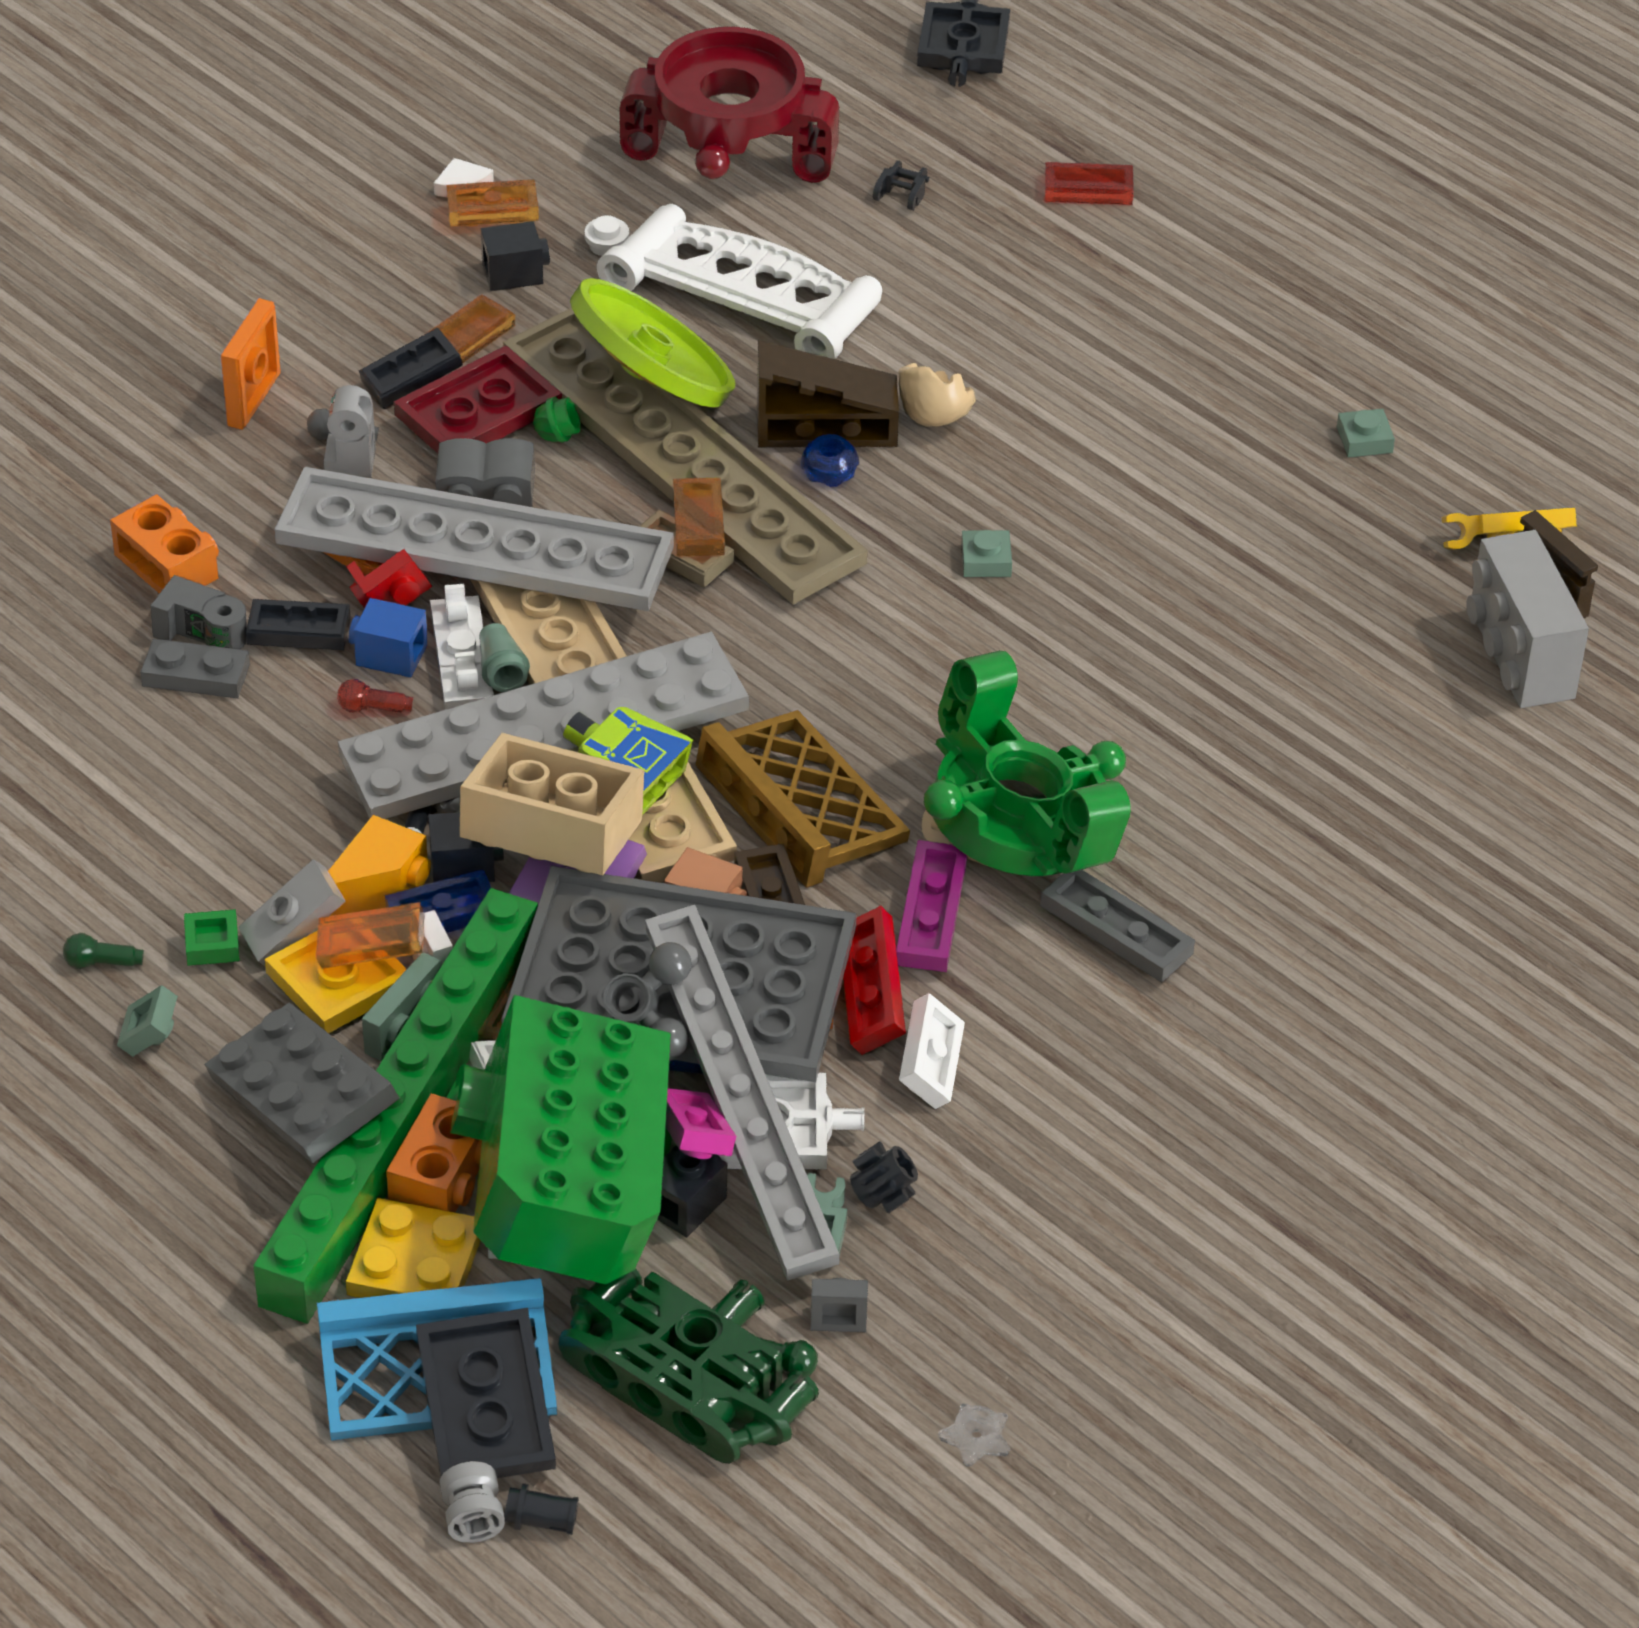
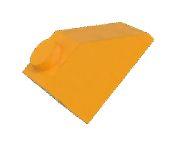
(379, 863)

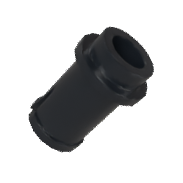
(541, 1510)

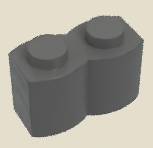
(490, 470)

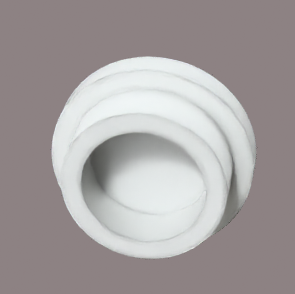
(605, 233)

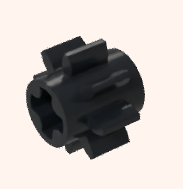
(884, 1177)

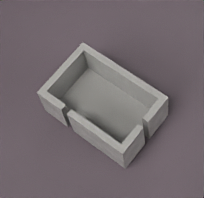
(1527, 619)

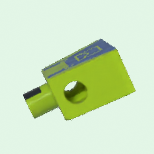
(635, 742)

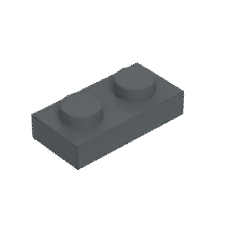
(195, 668)

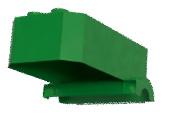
(568, 1139)

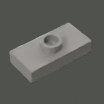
(292, 911)

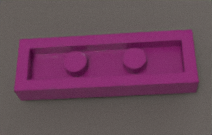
(931, 906)

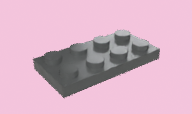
(301, 1082)

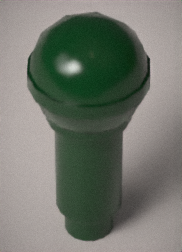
(83, 951)
(796, 1356)

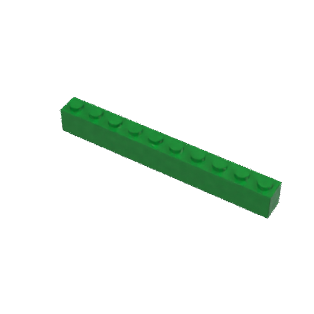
(423, 1060)

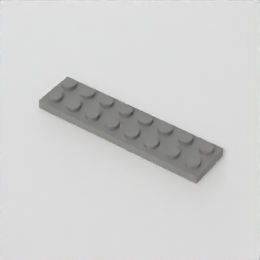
(476, 538)
(434, 754)

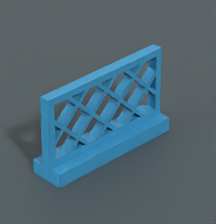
(394, 1319)

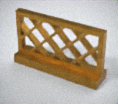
(771, 806)

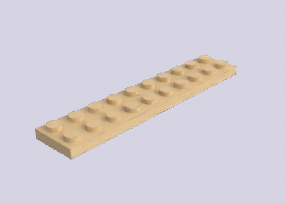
(572, 635)

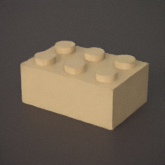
(551, 803)

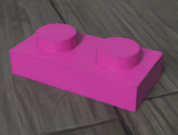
(698, 1124)

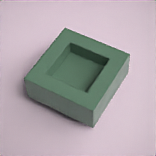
(1365, 432)
(986, 553)
(148, 1021)

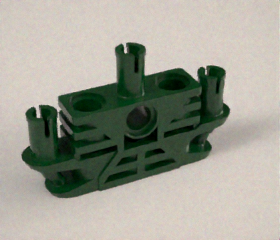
(686, 1362)

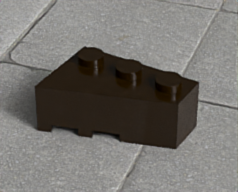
(819, 396)

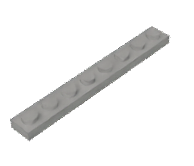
(746, 1100)

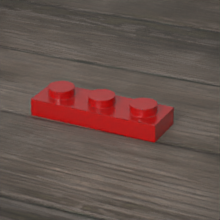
(873, 983)

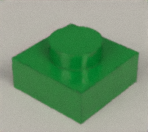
(211, 937)

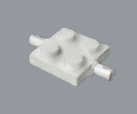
(808, 1118)

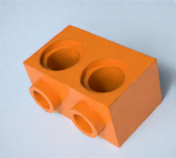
(162, 543)
(432, 1163)

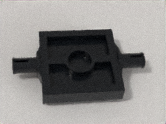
(963, 38)

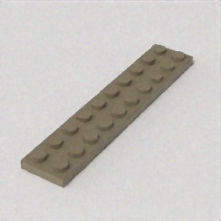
(671, 439)

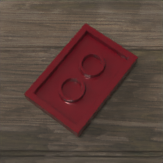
(477, 400)

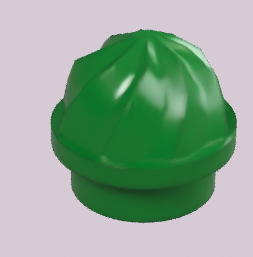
(557, 420)

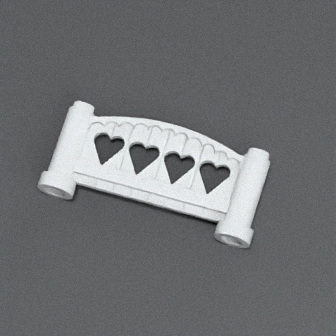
(819, 324)

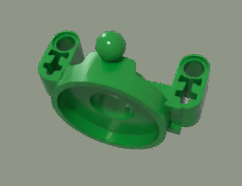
(1018, 834)

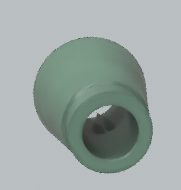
(502, 660)

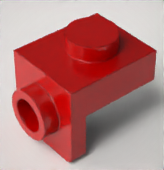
(394, 581)

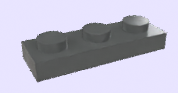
(1118, 923)

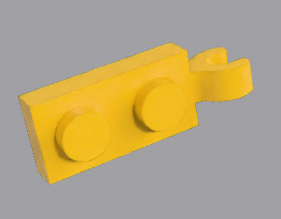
(1502, 524)

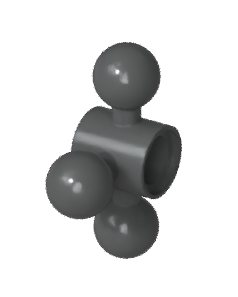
(669, 966)

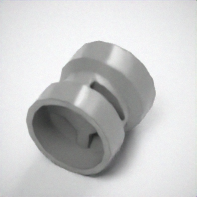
(472, 1509)

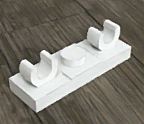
(457, 642)

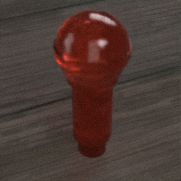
(357, 696)

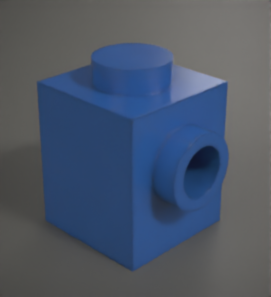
(389, 637)

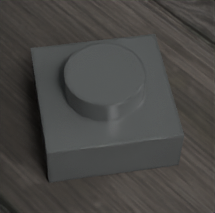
(839, 1305)

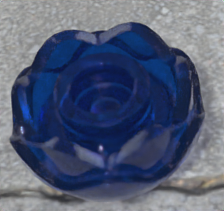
(829, 460)

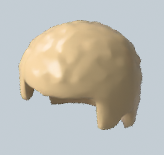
(931, 397)

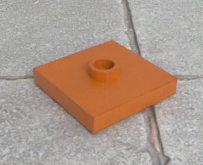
(250, 364)

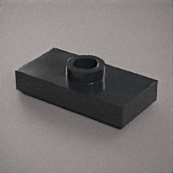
(410, 367)
(298, 624)

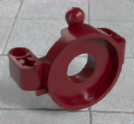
(738, 63)

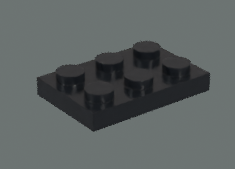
(486, 1393)

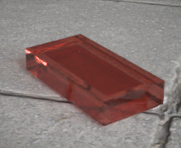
(1089, 183)

